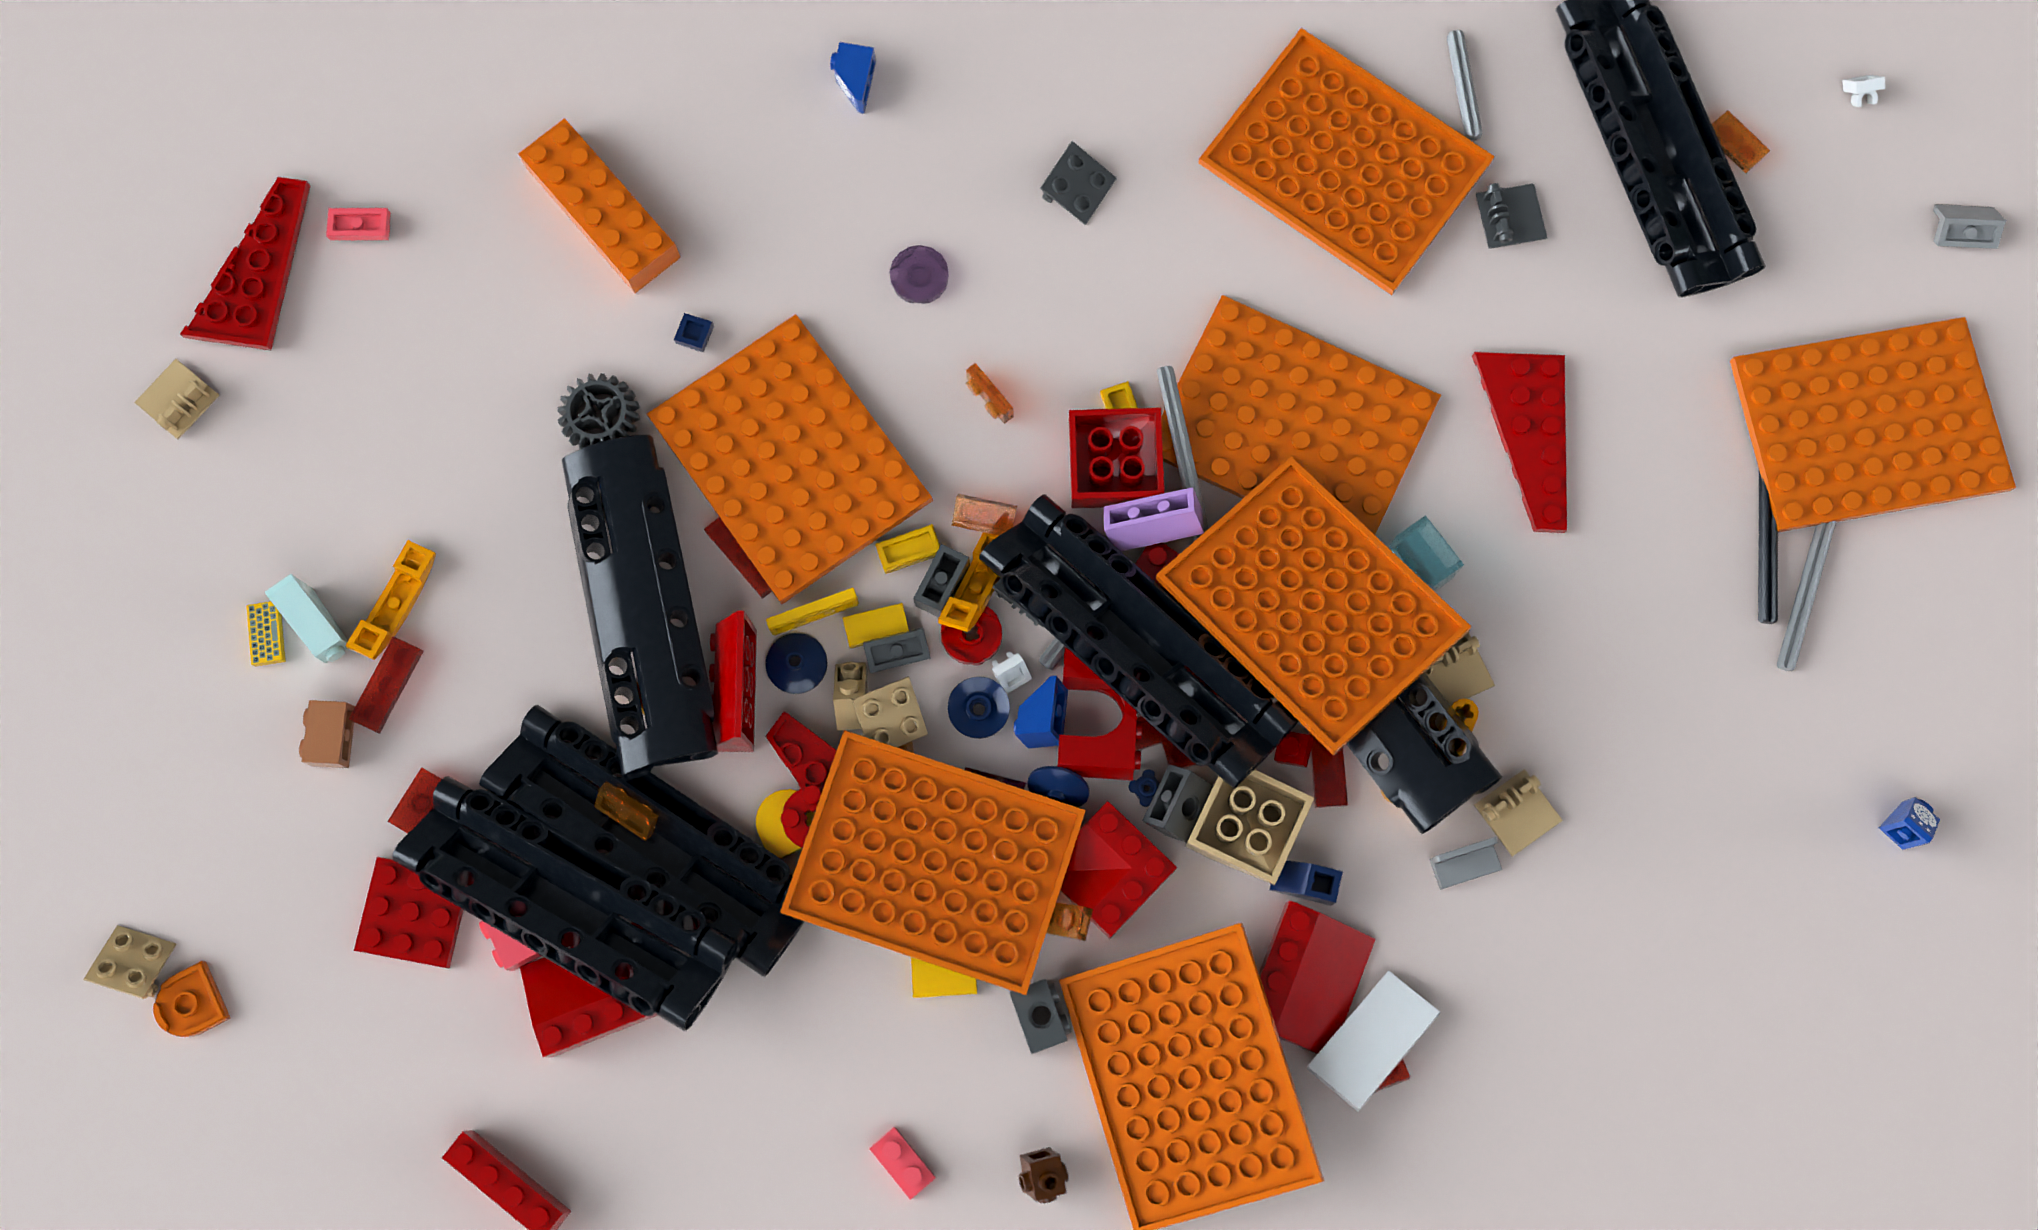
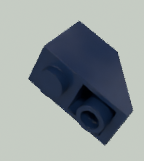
(1308, 882)

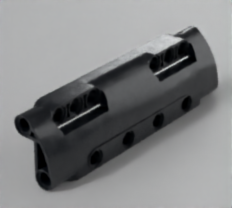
(1661, 142)
(634, 602)
(1138, 640)
(1417, 772)
(674, 851)
(567, 901)

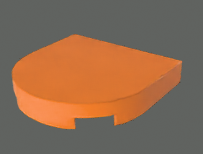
(190, 1002)

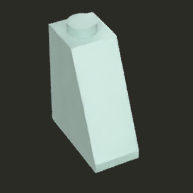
(308, 618)

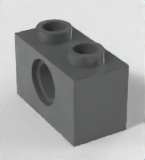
(941, 580)
(1177, 803)
(1040, 1036)

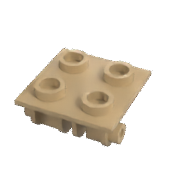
(176, 399)
(1460, 671)
(890, 714)
(1518, 812)
(130, 962)

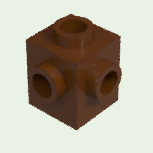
(1043, 1175)

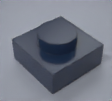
(693, 332)

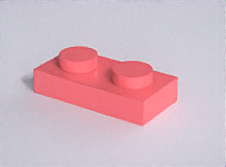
(358, 224)
(902, 1163)

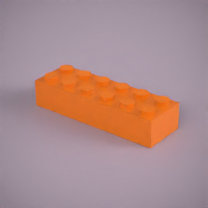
(599, 205)

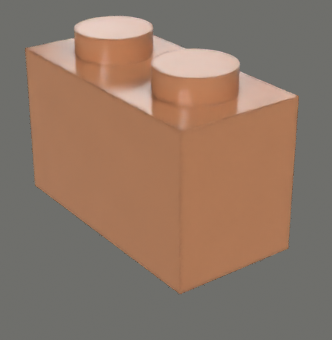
(327, 734)

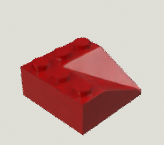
(1115, 456)
(1113, 869)

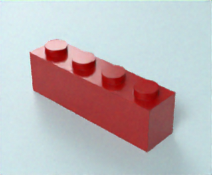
(505, 1183)

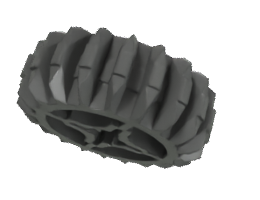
(609, 407)

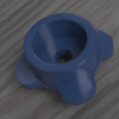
(1137, 787)

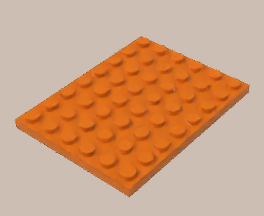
(1346, 160)
(1278, 394)
(1871, 424)
(789, 458)
(1313, 604)
(933, 862)
(1190, 1080)

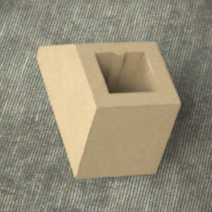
(849, 683)

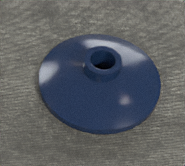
(796, 678)
(974, 692)
(1059, 785)

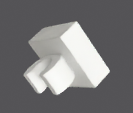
(1864, 85)
(1011, 672)

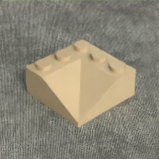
(1251, 825)

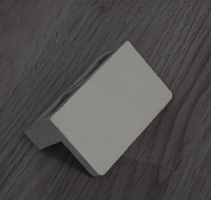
(1968, 226)
(1466, 863)

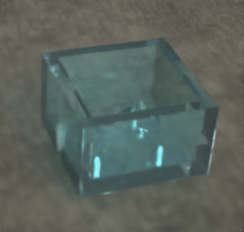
(1427, 553)

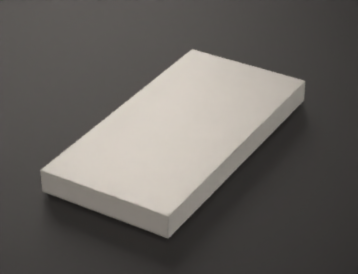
(1373, 1040)

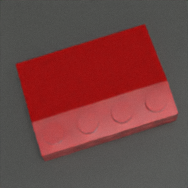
(734, 682)
(1312, 974)
(570, 1010)

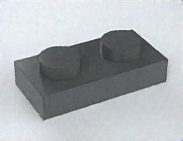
(896, 650)

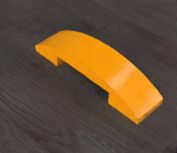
(973, 592)
(395, 601)

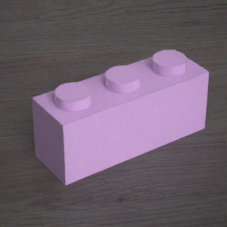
(1154, 519)

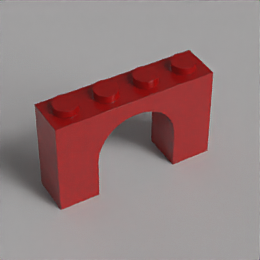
(1104, 755)

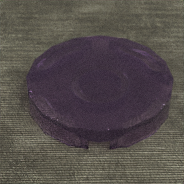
(919, 274)

